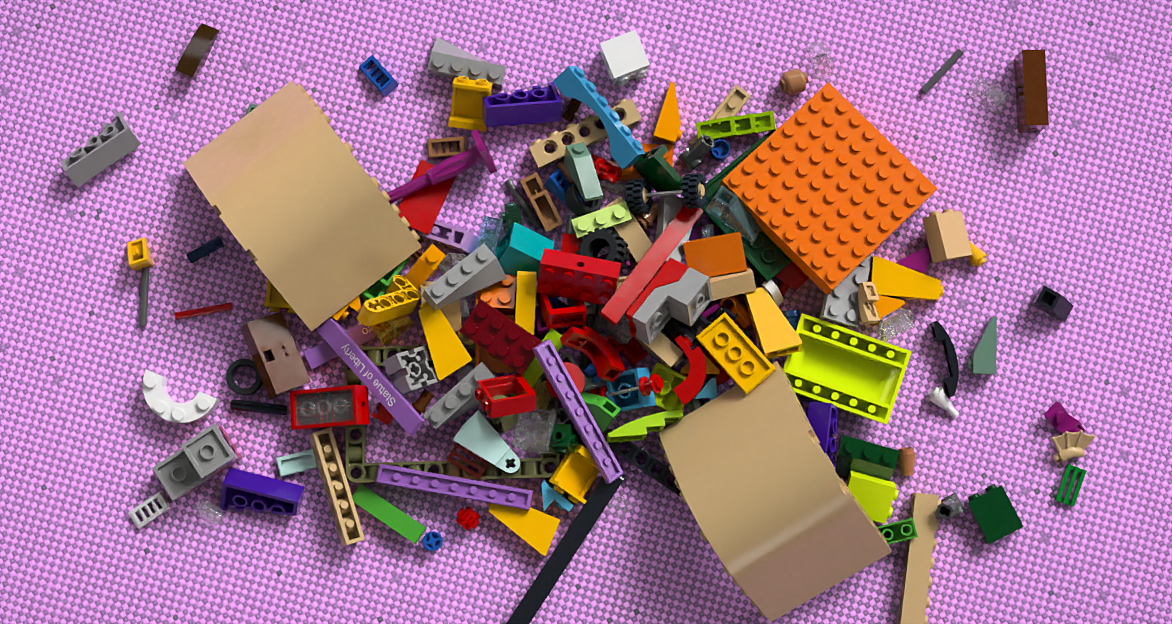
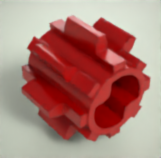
(468, 518)

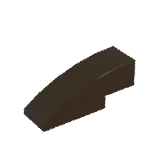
(197, 51)

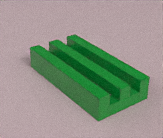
(1077, 488)

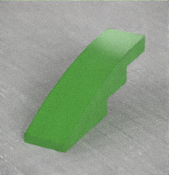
(388, 514)

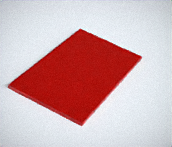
(425, 204)

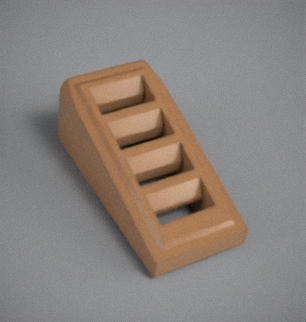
(431, 147)

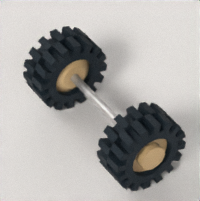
(692, 190)

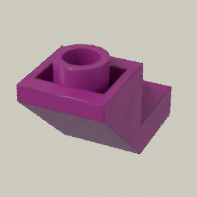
(1061, 420)

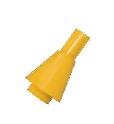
(978, 256)

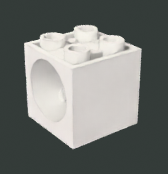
(624, 58)

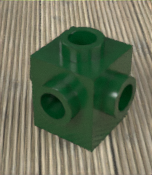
(563, 439)

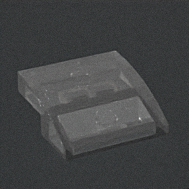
(464, 307)

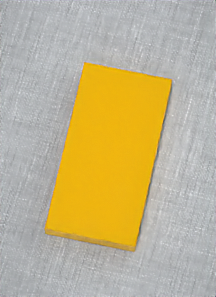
(735, 353)

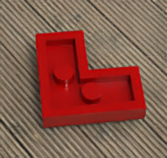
(632, 352)

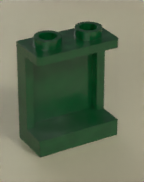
(658, 170)
(994, 513)

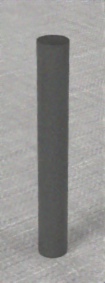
(940, 73)
(523, 204)
(144, 297)

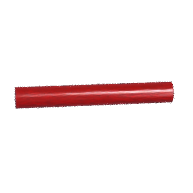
(203, 311)

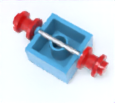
(632, 389)

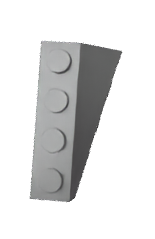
(453, 62)
(101, 151)
(471, 274)
(459, 398)

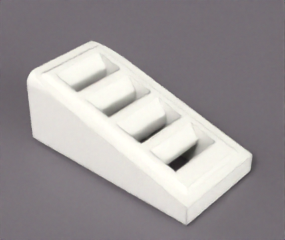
(162, 500)

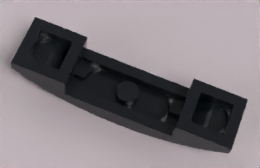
(940, 334)

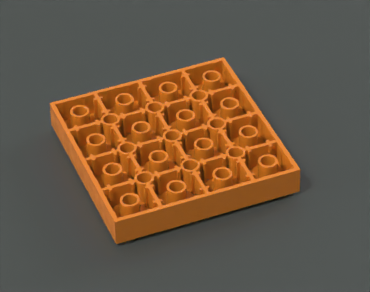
(828, 188)

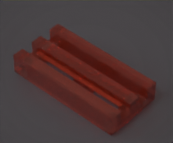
(453, 452)

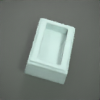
(296, 463)

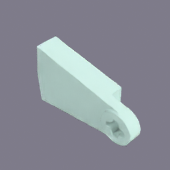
(484, 441)

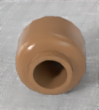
(793, 82)

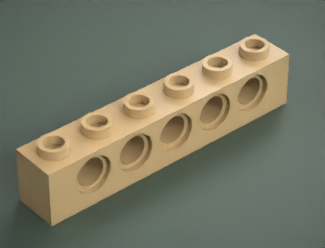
(543, 159)
(336, 487)

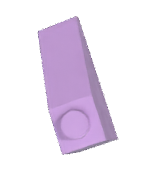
(452, 237)

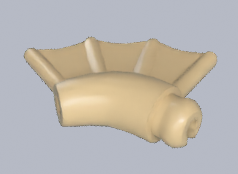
(1071, 445)

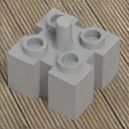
(410, 370)

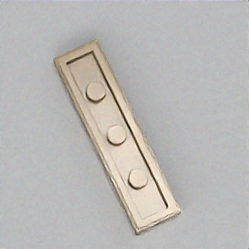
(730, 106)

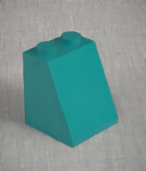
(522, 250)

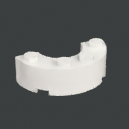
(183, 413)

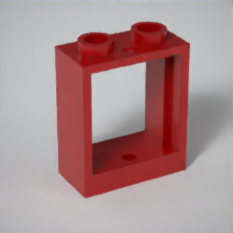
(555, 317)
(522, 402)

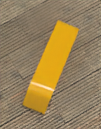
(399, 301)

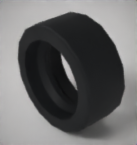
(576, 206)
(230, 377)

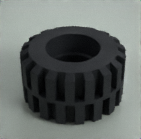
(601, 238)

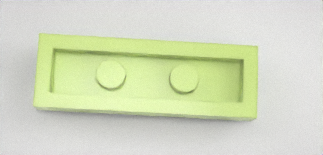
(601, 219)

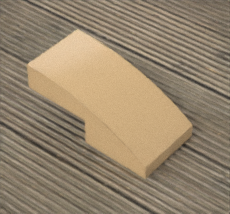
(866, 298)

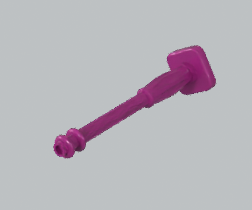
(448, 168)

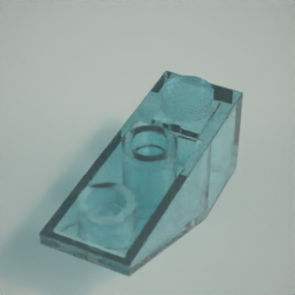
(733, 213)
(490, 233)

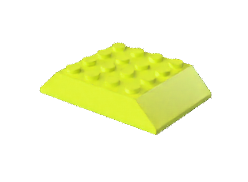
(846, 369)

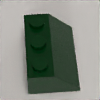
(864, 458)

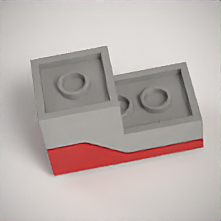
(674, 293)
(197, 462)

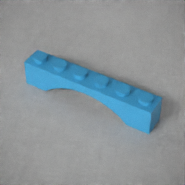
(623, 146)

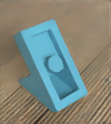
(709, 389)
(550, 494)

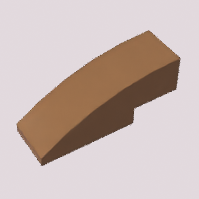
(541, 201)

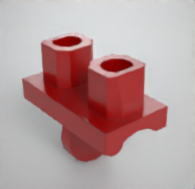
(606, 169)

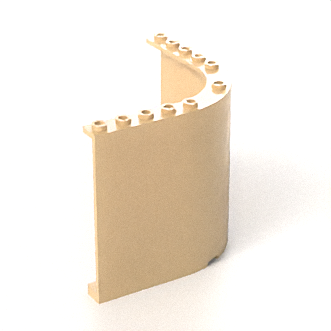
(302, 204)
(769, 496)

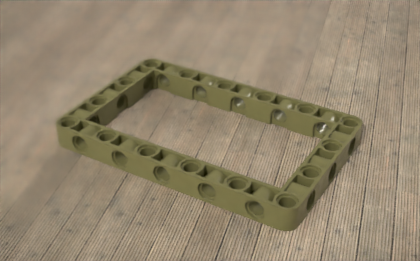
(356, 448)

